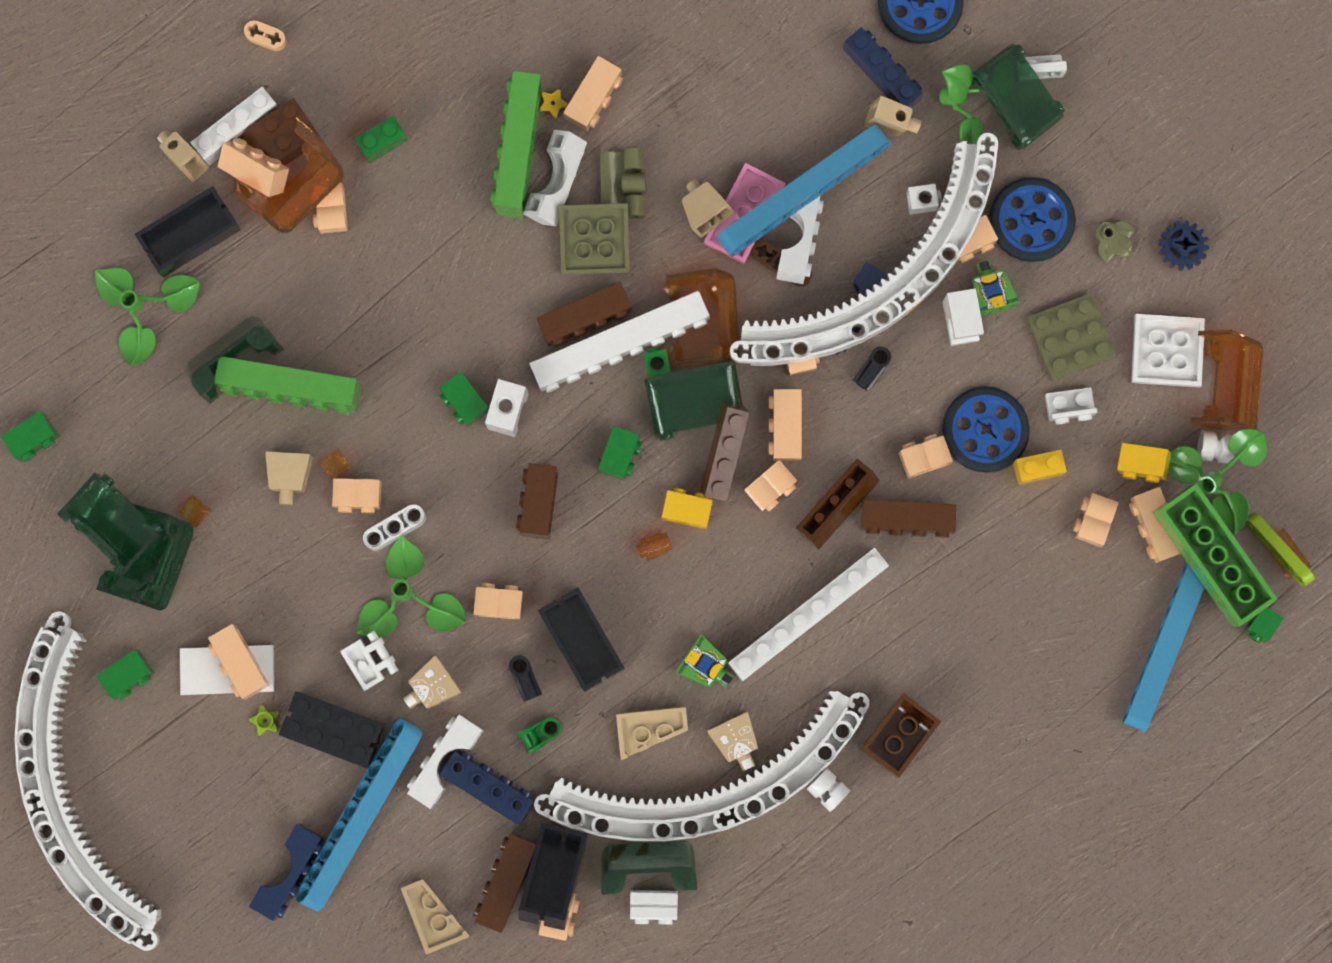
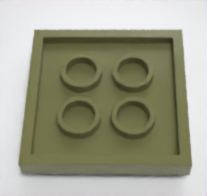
(594, 238)
(1071, 337)

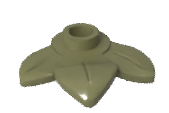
(1117, 242)

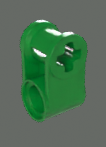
(539, 735)

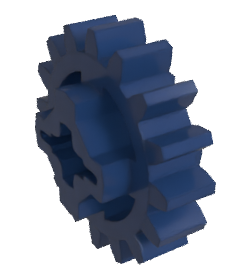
(1192, 245)

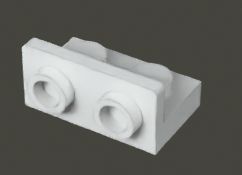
(1048, 66)
(1069, 405)

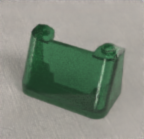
(1017, 95)
(204, 365)
(691, 397)
(113, 524)
(160, 574)
(648, 858)

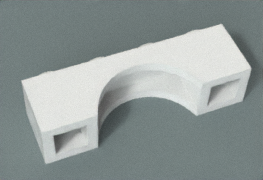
(233, 125)
(566, 153)
(794, 260)
(428, 786)

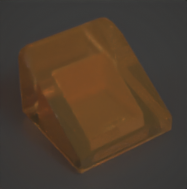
(335, 465)
(194, 511)

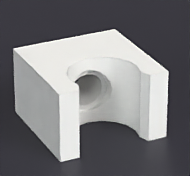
(963, 317)
(506, 421)

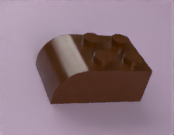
(276, 133)
(900, 735)

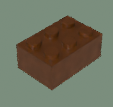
(537, 501)

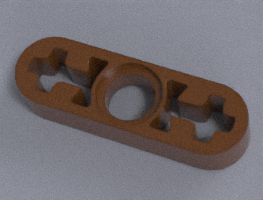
(764, 259)

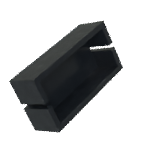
(187, 231)
(581, 639)
(332, 729)
(552, 877)

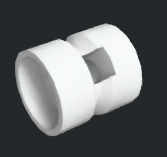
(1214, 446)
(828, 789)

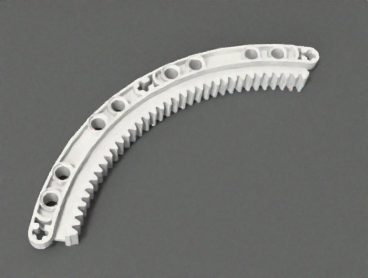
(948, 232)
(791, 772)
(80, 869)

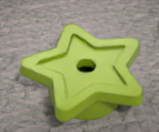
(258, 720)

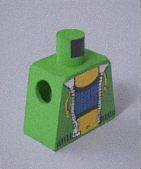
(993, 290)
(705, 665)

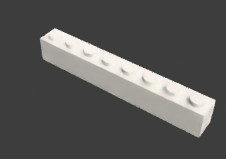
(620, 341)
(808, 614)

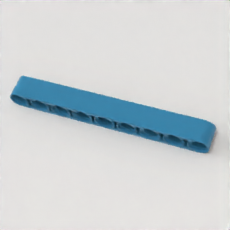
(803, 190)
(1164, 650)
(358, 815)

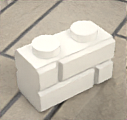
(653, 905)

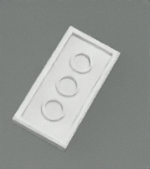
(202, 674)

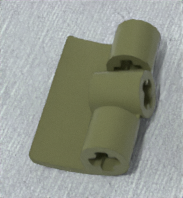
(624, 180)

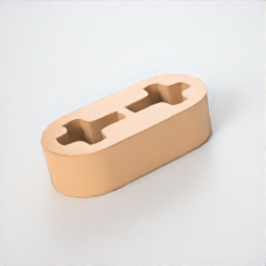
(267, 31)

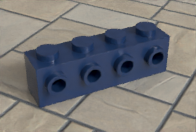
(881, 69)
(487, 788)

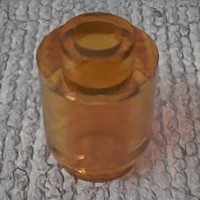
(654, 546)

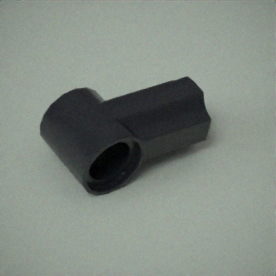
(871, 369)
(525, 681)

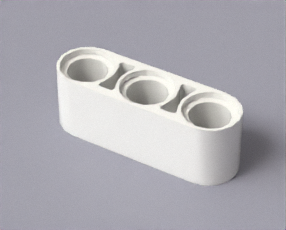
(382, 528)

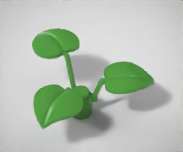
(955, 93)
(116, 288)
(1185, 464)
(403, 561)

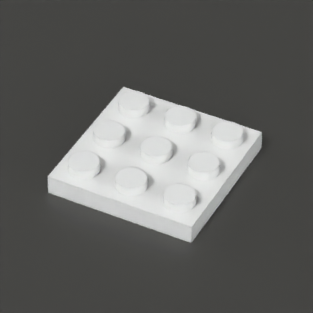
(1167, 350)

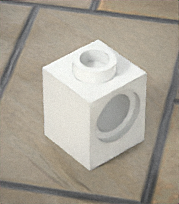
(916, 206)

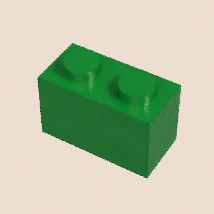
(381, 139)
(464, 400)
(30, 437)
(619, 453)
(125, 675)

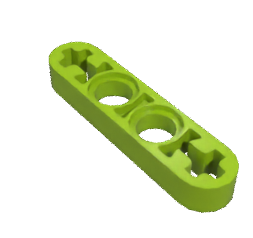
(1280, 550)

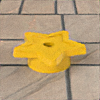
(553, 109)

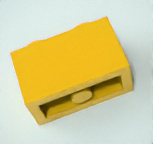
(1144, 462)
(1039, 467)
(687, 508)

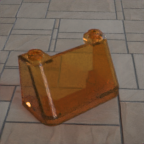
(713, 341)

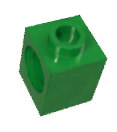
(656, 353)
(1263, 625)

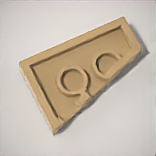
(648, 727)
(431, 918)

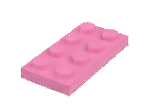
(747, 193)

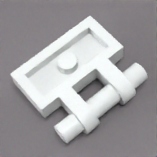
(362, 663)

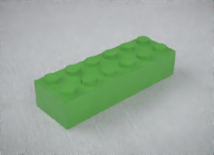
(518, 144)
(288, 384)
(1215, 555)

